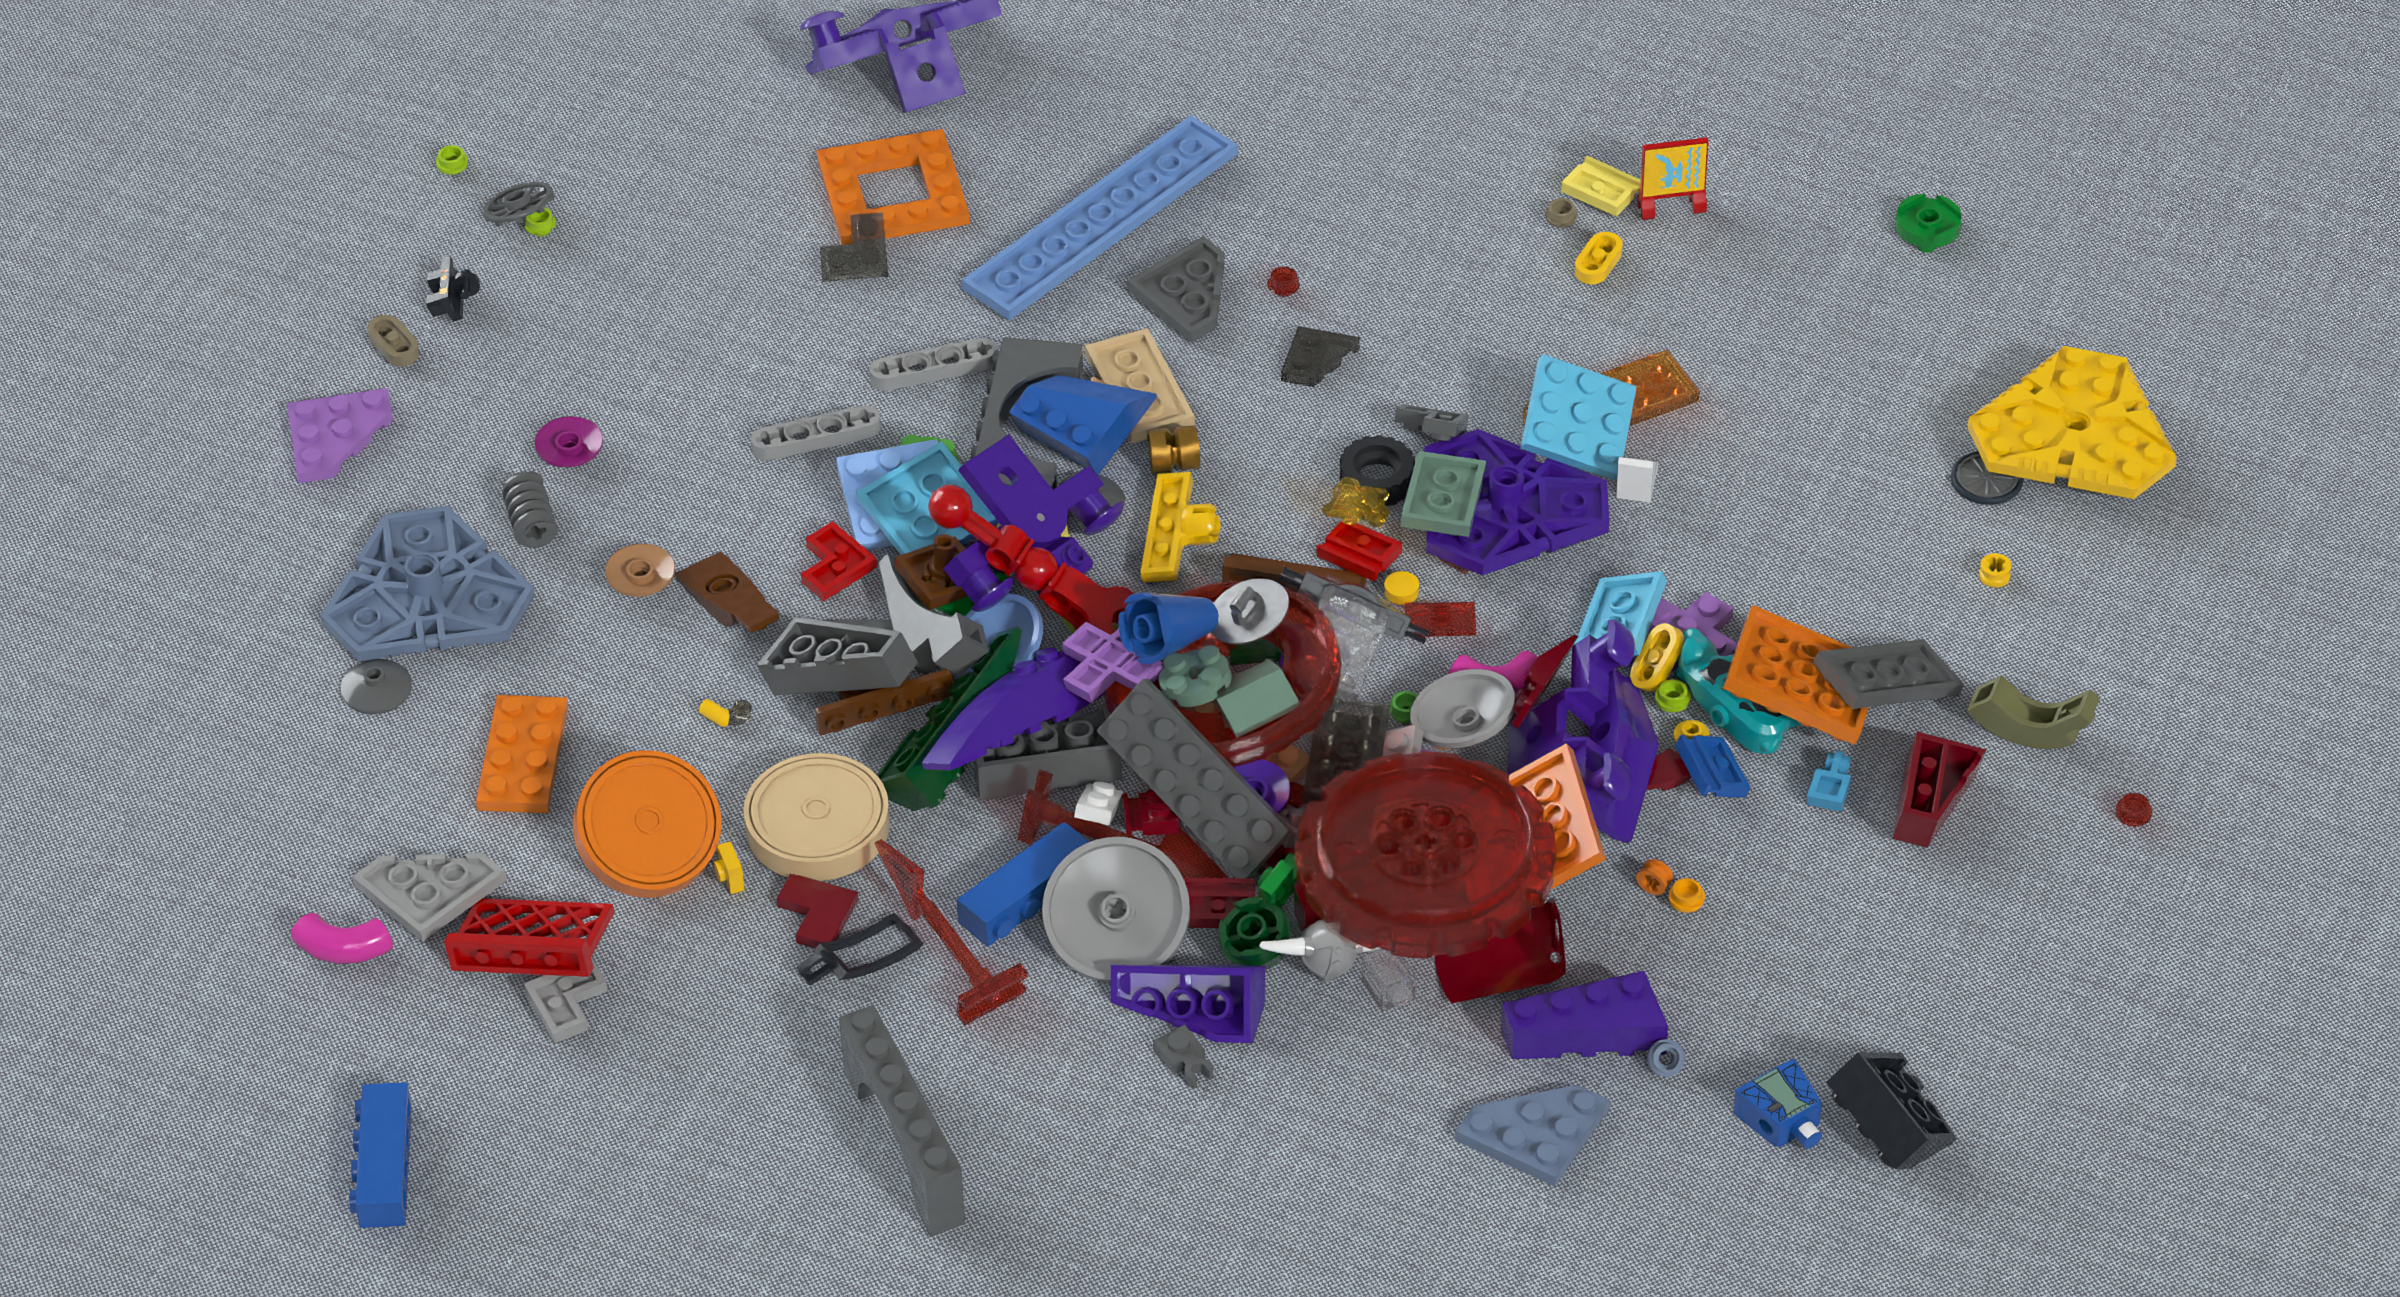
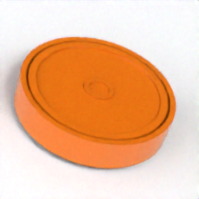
(647, 823)

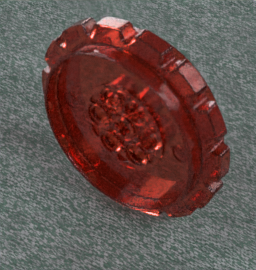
(1425, 854)

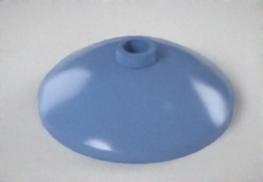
(1010, 613)

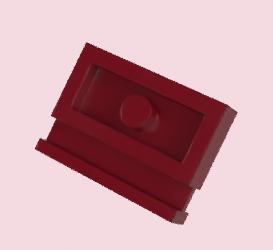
(1149, 815)
(1215, 898)

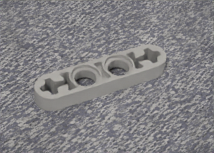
(931, 359)
(814, 428)

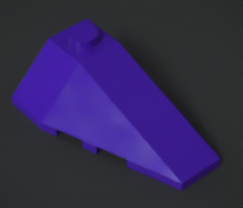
(1210, 1000)

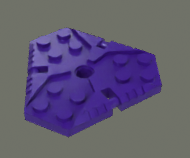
(1521, 506)

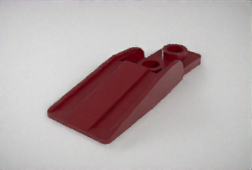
(1540, 677)

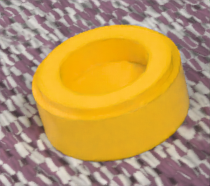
(1401, 587)

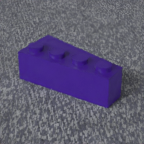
(1585, 1020)

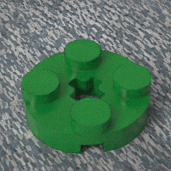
(1923, 234)

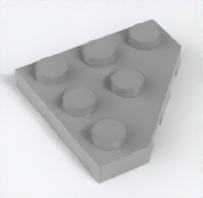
(428, 890)

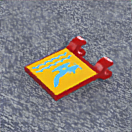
(1673, 171)

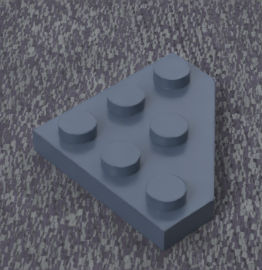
(1535, 1130)

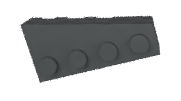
(835, 657)
(1066, 749)

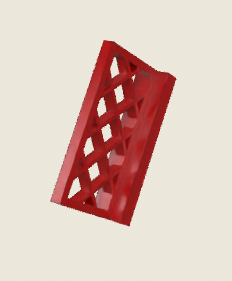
(531, 951)

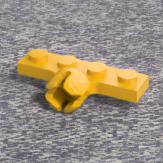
(1175, 525)

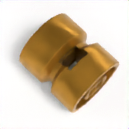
(1173, 449)

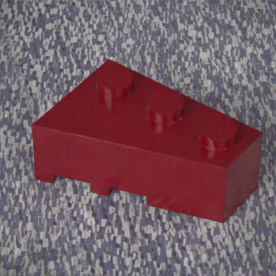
(1932, 785)

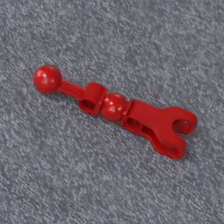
(1035, 568)

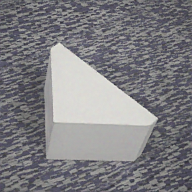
(1636, 479)

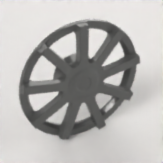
(516, 201)

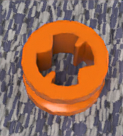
(1654, 877)

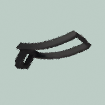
(825, 953)

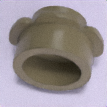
(1561, 213)

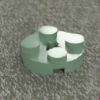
(1206, 664)

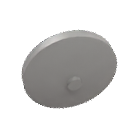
(1115, 907)

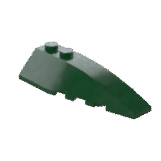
(903, 771)

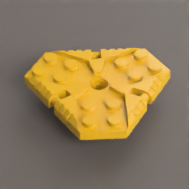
(2078, 422)

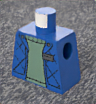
(1781, 1106)

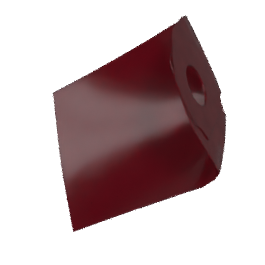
(1509, 962)

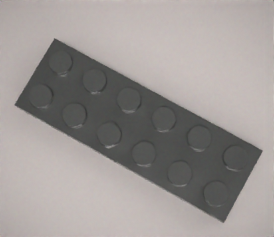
(1194, 780)

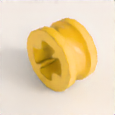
(1995, 561)

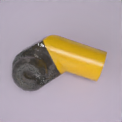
(724, 717)

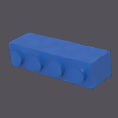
(1016, 888)
(382, 1155)

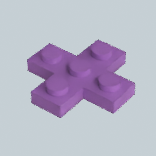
(1705, 614)
(1103, 663)

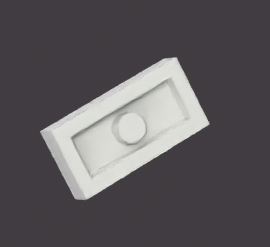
(1098, 803)

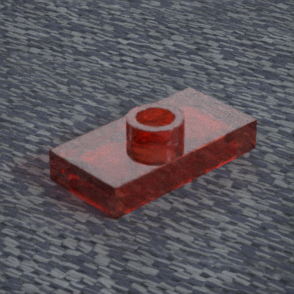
(1443, 618)

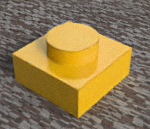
(729, 868)

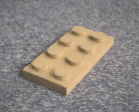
(1138, 364)

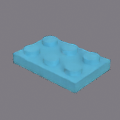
(1628, 600)

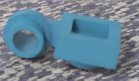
(1831, 786)

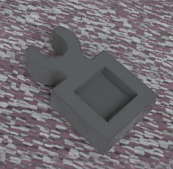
(1183, 1052)

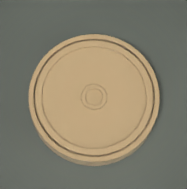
(816, 816)

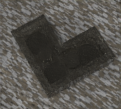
(863, 257)

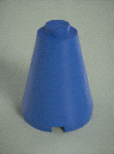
(1164, 624)

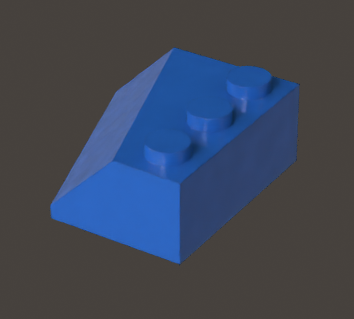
(1080, 417)

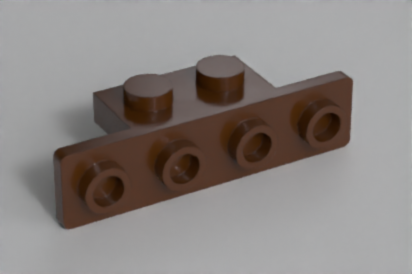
(871, 704)

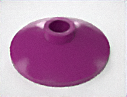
(568, 441)

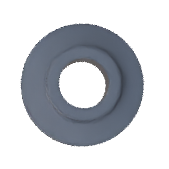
(1677, 1057)

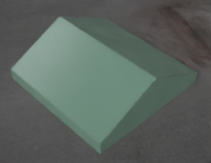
(1255, 698)

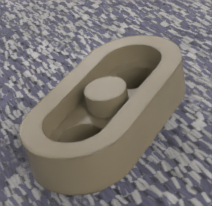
(393, 340)

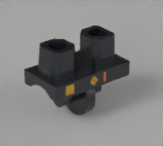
(450, 289)

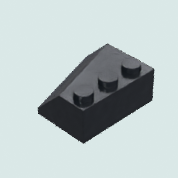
(1890, 1108)

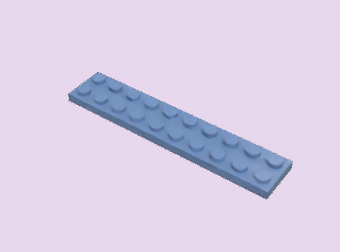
(1099, 217)

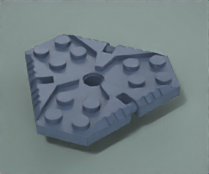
(425, 587)

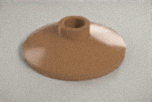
(640, 570)

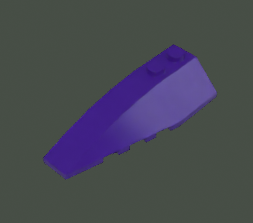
(1009, 708)

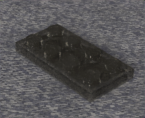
(1344, 742)

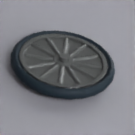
(1980, 486)

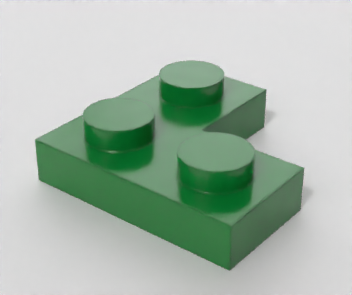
(1278, 883)

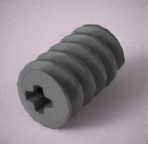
(529, 509)

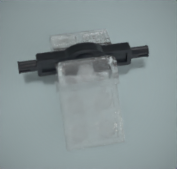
(1358, 623)

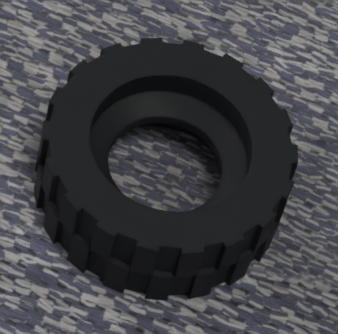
(1380, 451)

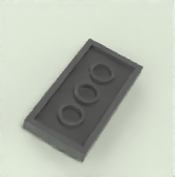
(1888, 673)

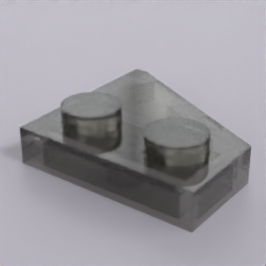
(1316, 354)

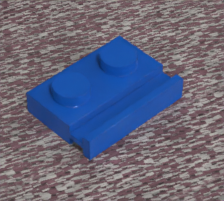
(1712, 766)

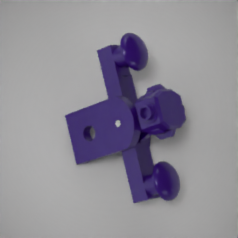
(1034, 509)

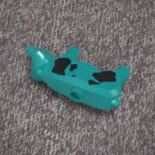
(1742, 718)

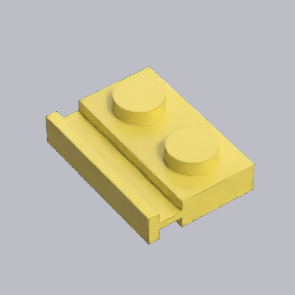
(1601, 186)

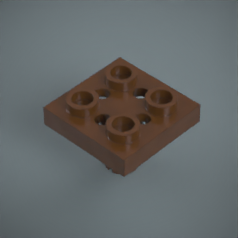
(928, 564)

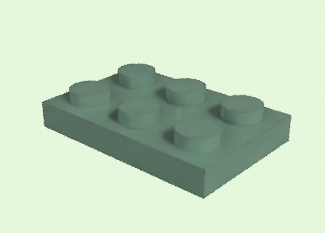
(1443, 493)

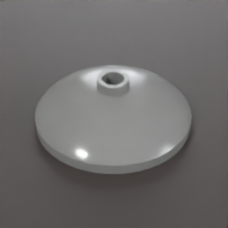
(1464, 708)

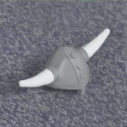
(1320, 949)

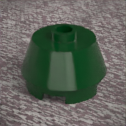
(1247, 927)

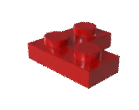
(841, 561)

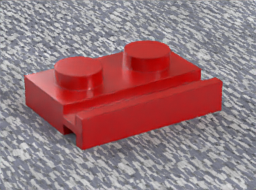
(1359, 549)

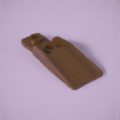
(727, 593)

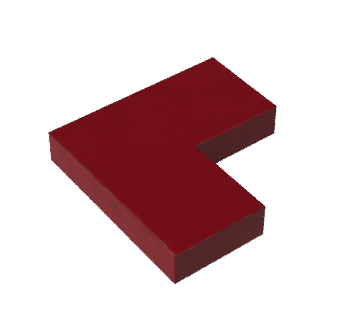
(825, 908)

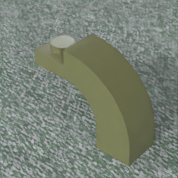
(2027, 721)

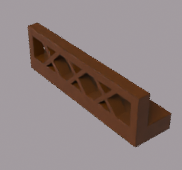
(1246, 567)

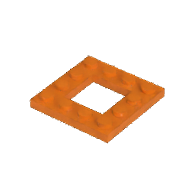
(927, 149)

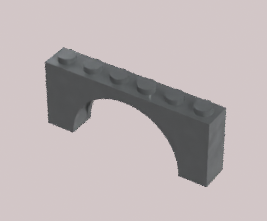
(1016, 367)
(878, 1069)

